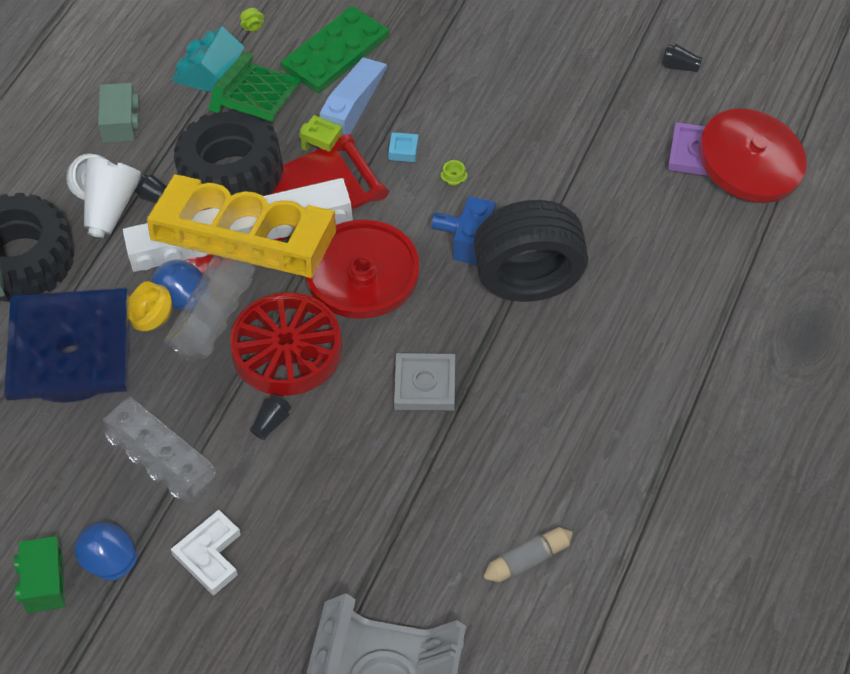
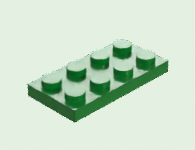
(335, 49)

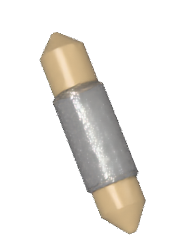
(528, 555)

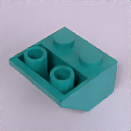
(207, 59)

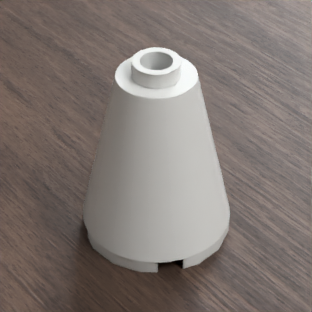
(106, 194)

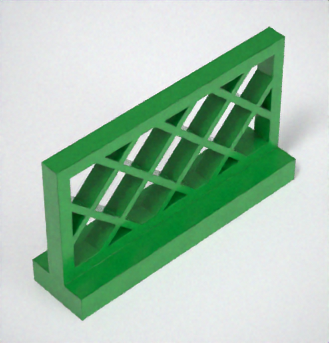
(250, 82)

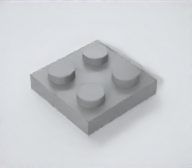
(424, 382)

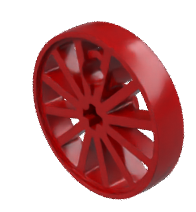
(286, 344)

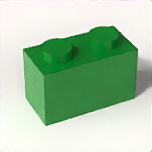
(40, 575)

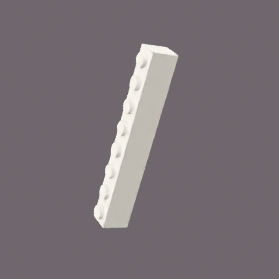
(149, 253)

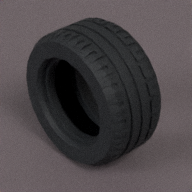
(524, 228)

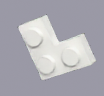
(201, 552)

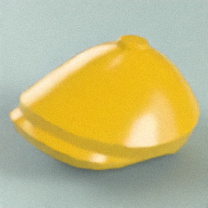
(149, 306)

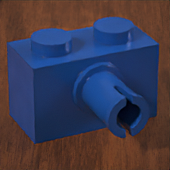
(464, 227)

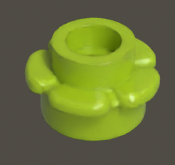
(251, 19)
(454, 172)

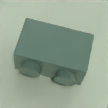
(118, 112)

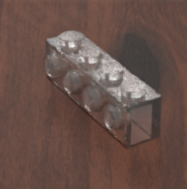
(209, 308)
(159, 450)

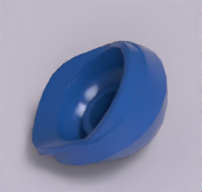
(179, 278)
(105, 550)

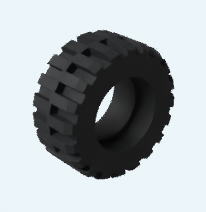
(228, 136)
(45, 262)

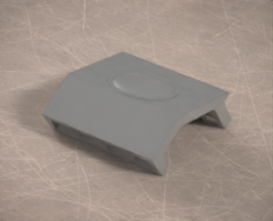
(364, 646)

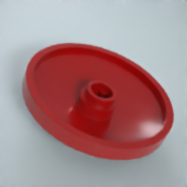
(752, 155)
(366, 270)

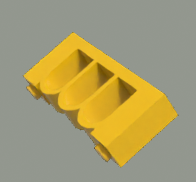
(185, 197)

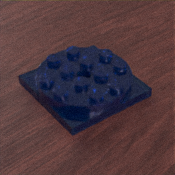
(51, 322)

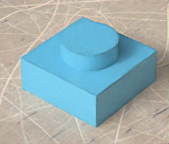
(403, 147)

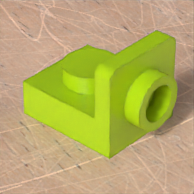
(319, 133)

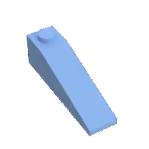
(352, 94)

